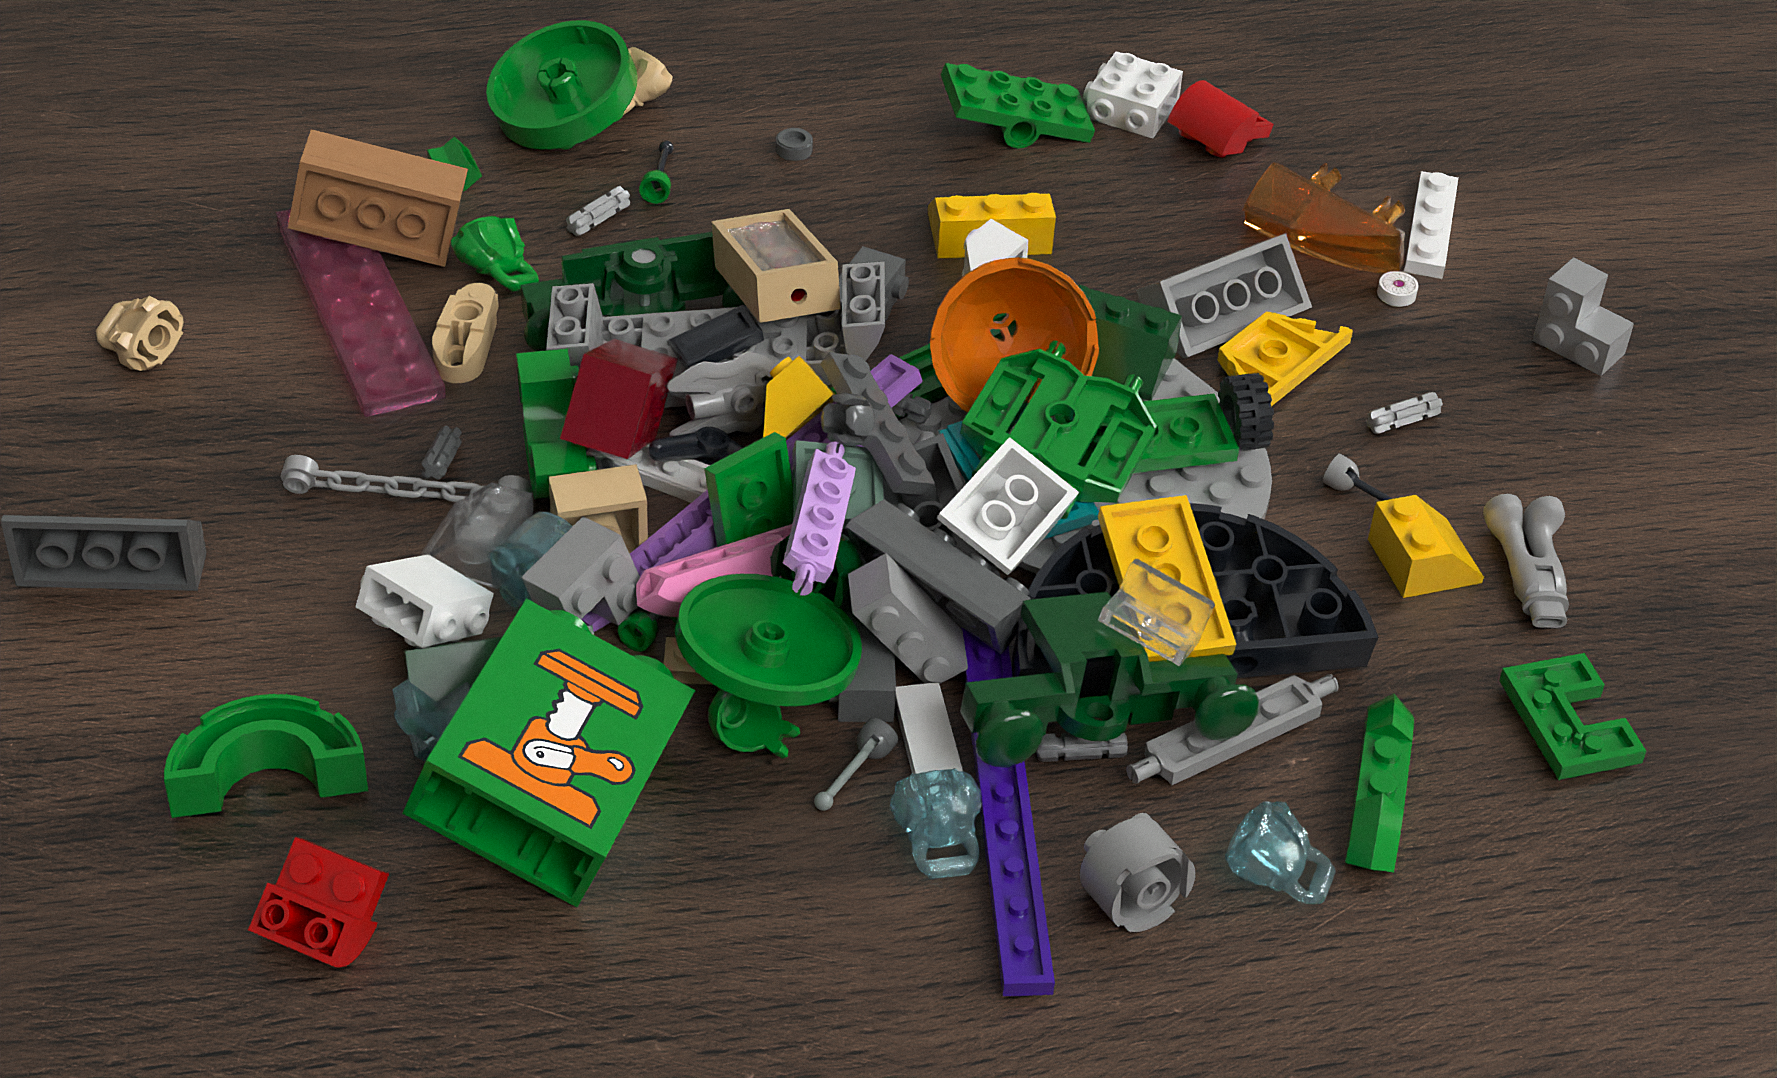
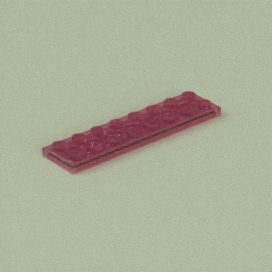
(365, 321)

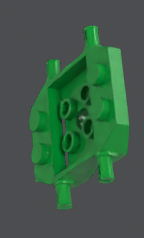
(1057, 445)

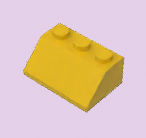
(1025, 214)

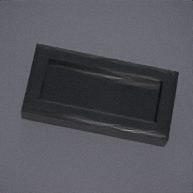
(717, 338)

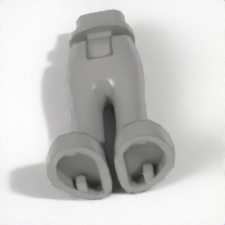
(1536, 578)

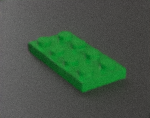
(1186, 434)

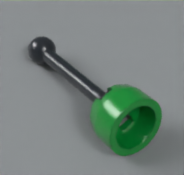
(657, 178)

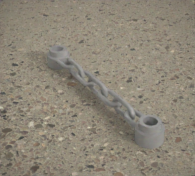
(301, 472)

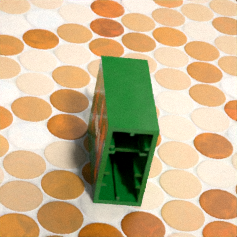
(549, 751)

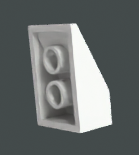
(1008, 506)

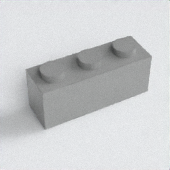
(907, 620)

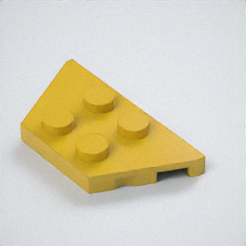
(1281, 351)

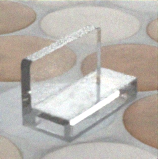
(1158, 612)

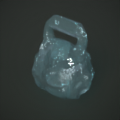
(939, 812)
(1273, 853)

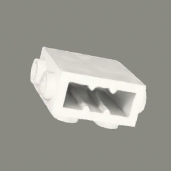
(1133, 94)
(424, 601)

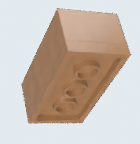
(377, 198)

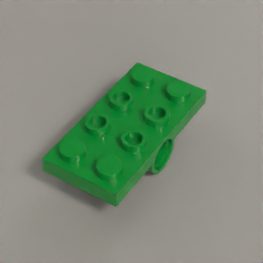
(1017, 105)

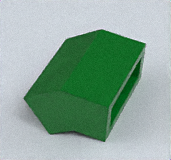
(459, 155)

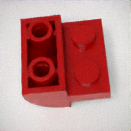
(1217, 120)
(321, 904)

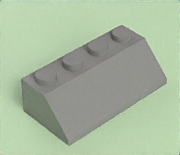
(1230, 293)

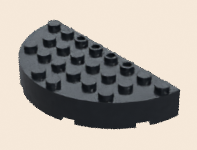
(1275, 589)

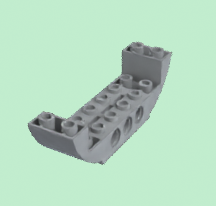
(854, 329)

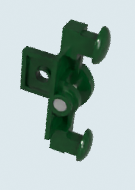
(633, 280)

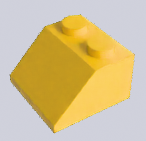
(793, 397)
(1420, 548)

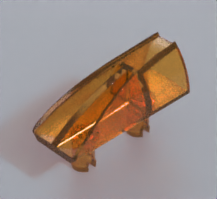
(1324, 222)

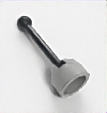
(1344, 474)

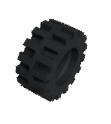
(1247, 410)

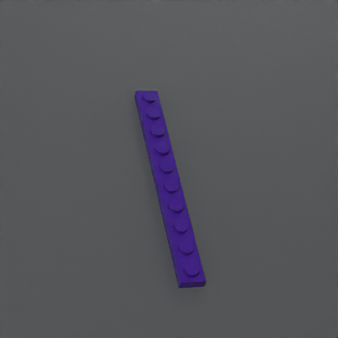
(1010, 853)

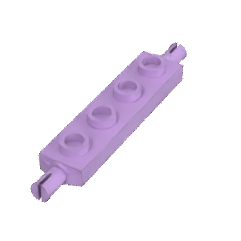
(819, 518)

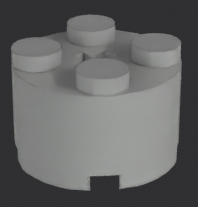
(1136, 872)

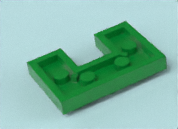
(1543, 700)

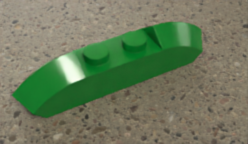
(1381, 785)

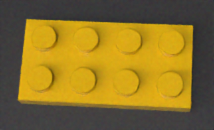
(1167, 539)

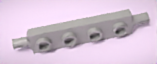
(1187, 752)

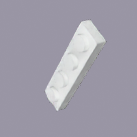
(1431, 225)

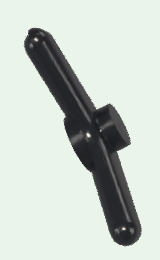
(706, 445)

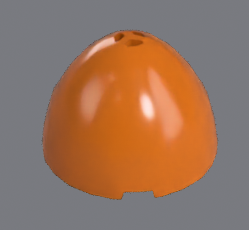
(1033, 294)

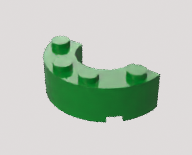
(545, 394)
(257, 736)

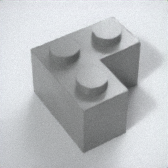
(1576, 324)
(585, 574)

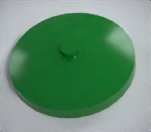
(767, 640)

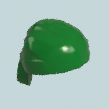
(749, 724)

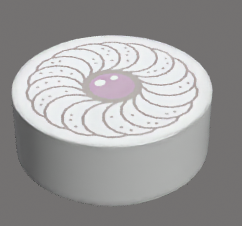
(1397, 289)

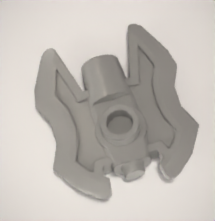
(724, 394)

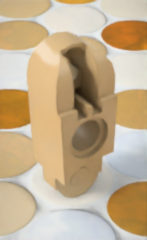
(465, 333)

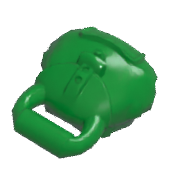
(494, 250)

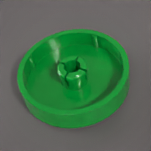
(562, 85)

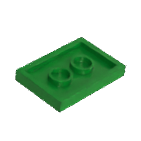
(751, 490)

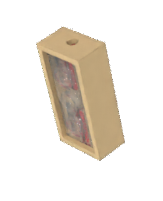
(776, 265)

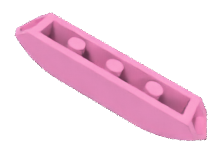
(666, 585)

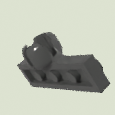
(867, 420)

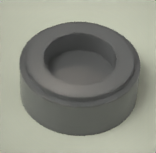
(794, 144)

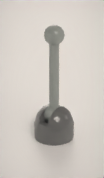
(874, 742)

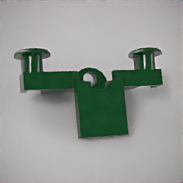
(1015, 711)

